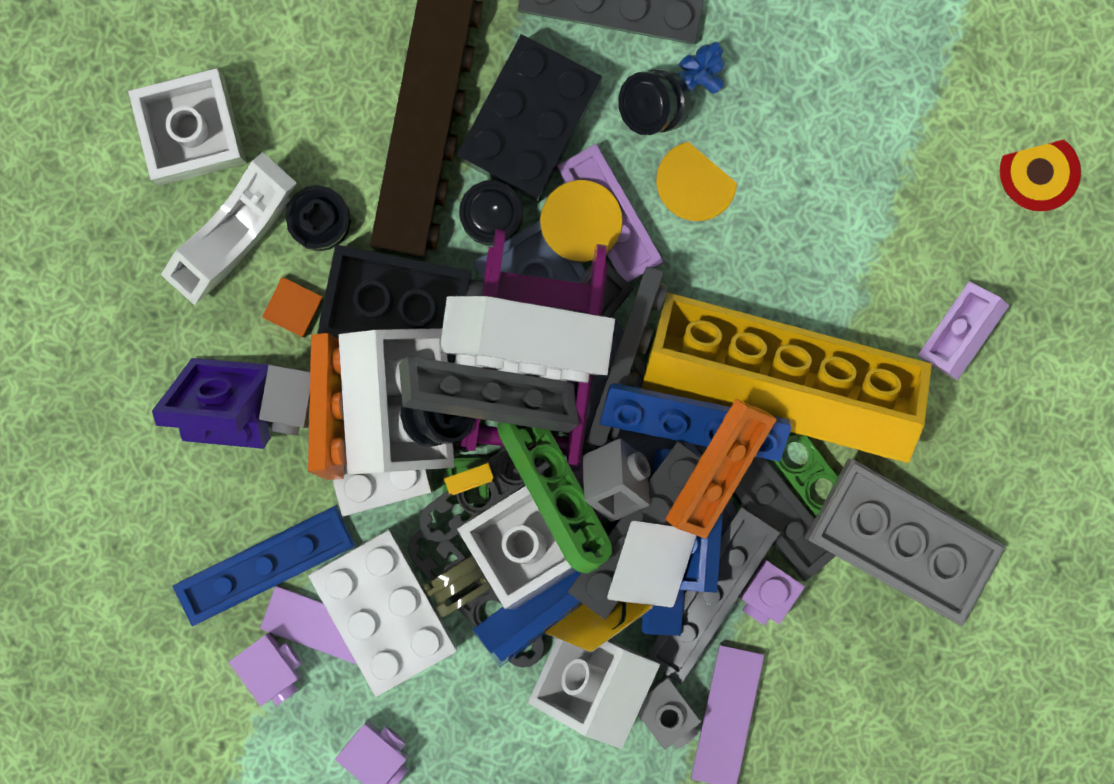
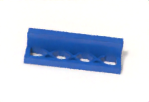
(512, 631)

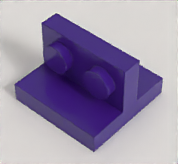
(216, 403)

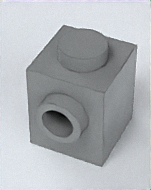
(286, 399)
(616, 480)
(668, 715)

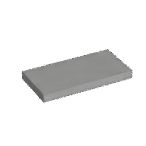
(905, 542)

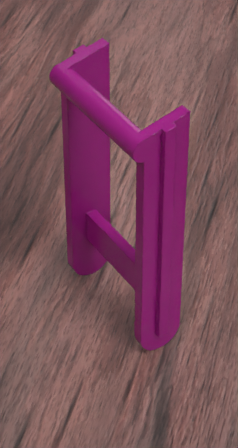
(552, 294)

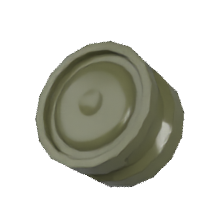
(454, 582)

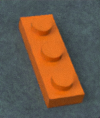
(326, 413)
(720, 469)

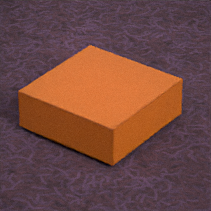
(292, 307)

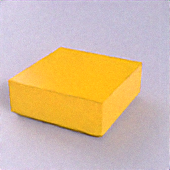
(469, 479)

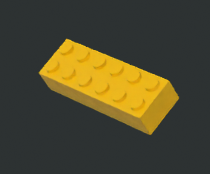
(813, 379)

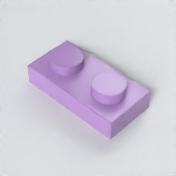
(963, 330)

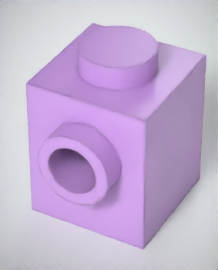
(770, 594)
(268, 670)
(375, 755)

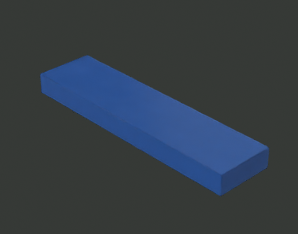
(264, 566)

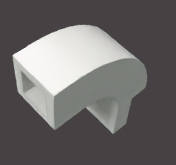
(232, 230)

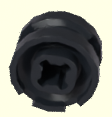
(654, 101)
(490, 207)
(318, 218)
(434, 428)

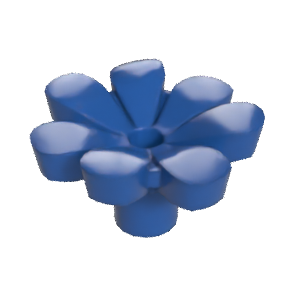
(704, 68)

